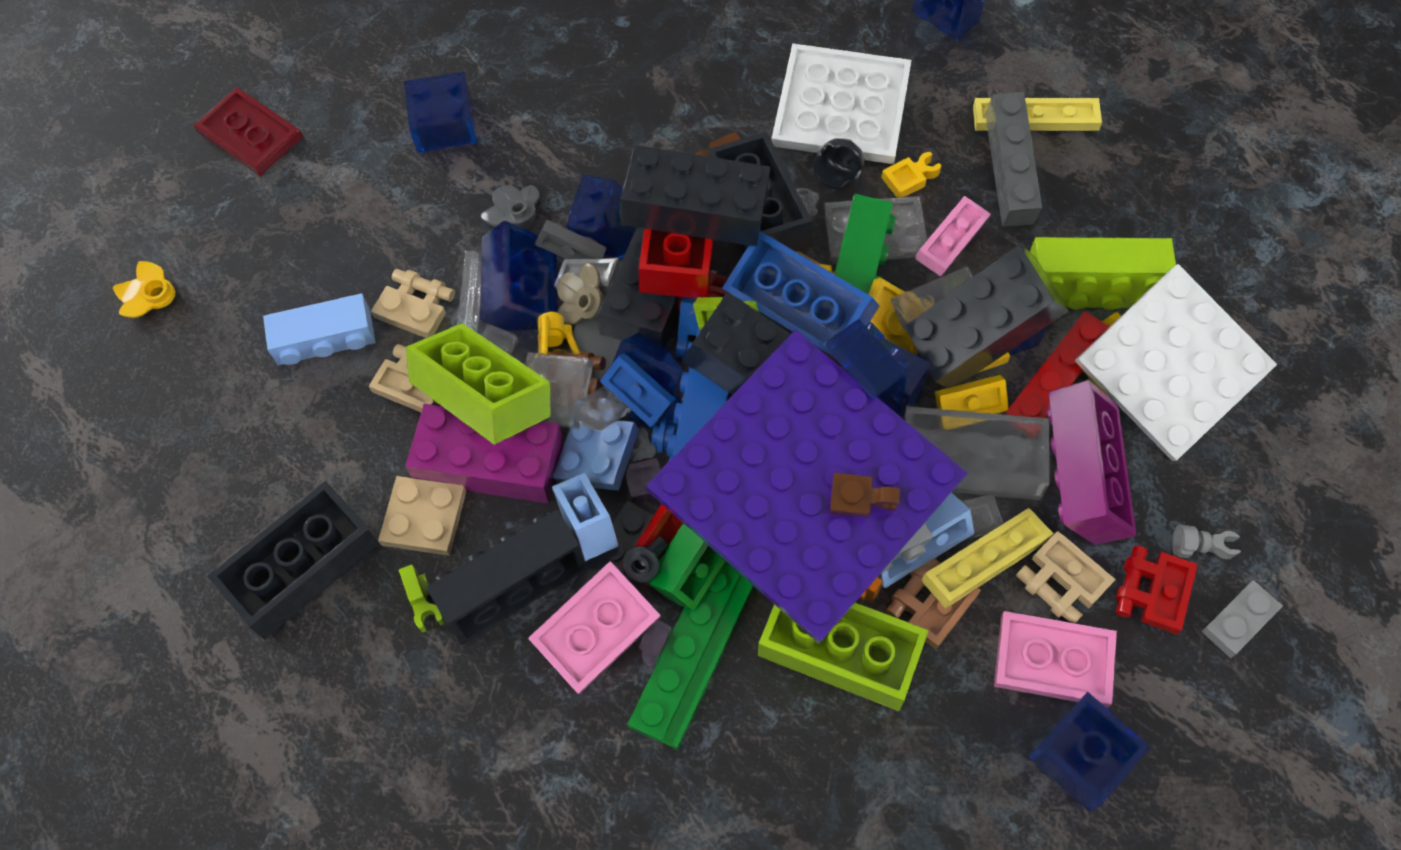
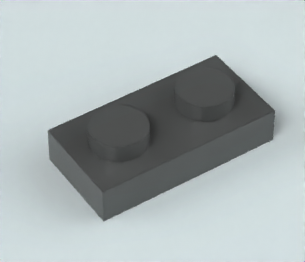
(568, 244)

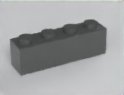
(1013, 159)

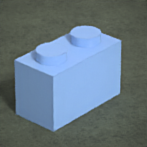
(585, 516)

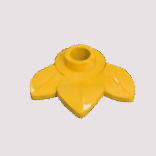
(142, 293)

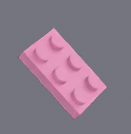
(594, 627)
(1055, 658)

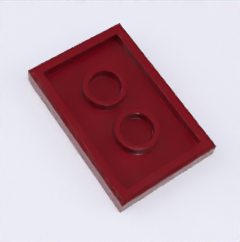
(248, 131)

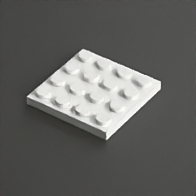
(842, 97)
(1175, 362)

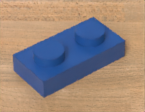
(637, 390)

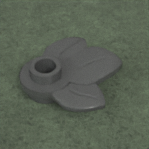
(513, 206)

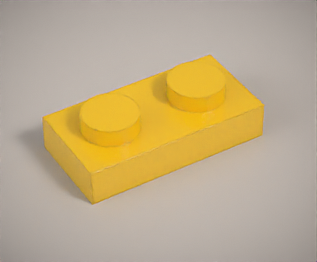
(980, 396)

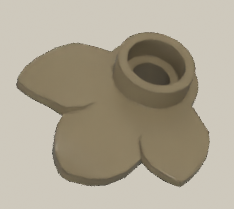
(580, 295)

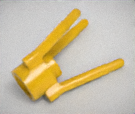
(553, 331)

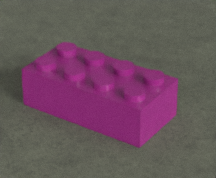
(457, 454)
(1090, 464)

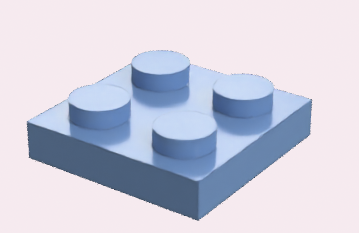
(597, 454)

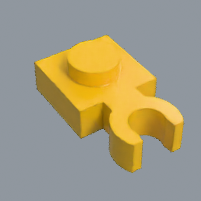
(909, 177)

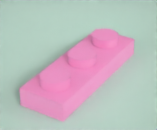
(952, 236)

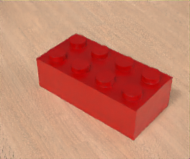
(674, 264)

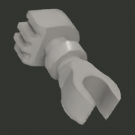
(1188, 540)

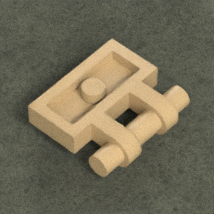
(410, 312)
(393, 383)
(1072, 570)

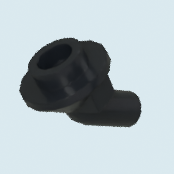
(642, 562)

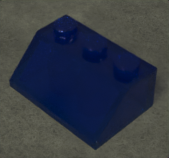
(515, 278)

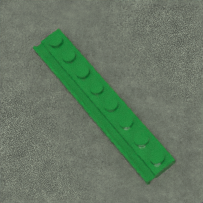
(690, 660)

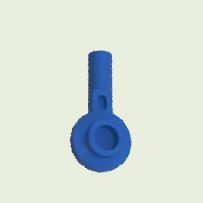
(662, 432)

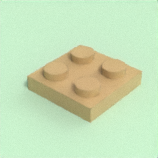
(422, 515)

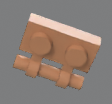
(930, 614)

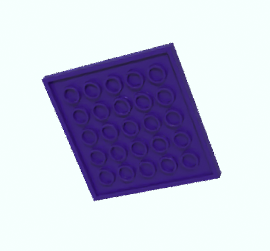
(763, 476)

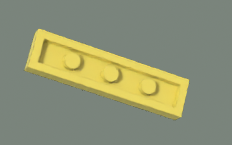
(1051, 114)
(986, 557)

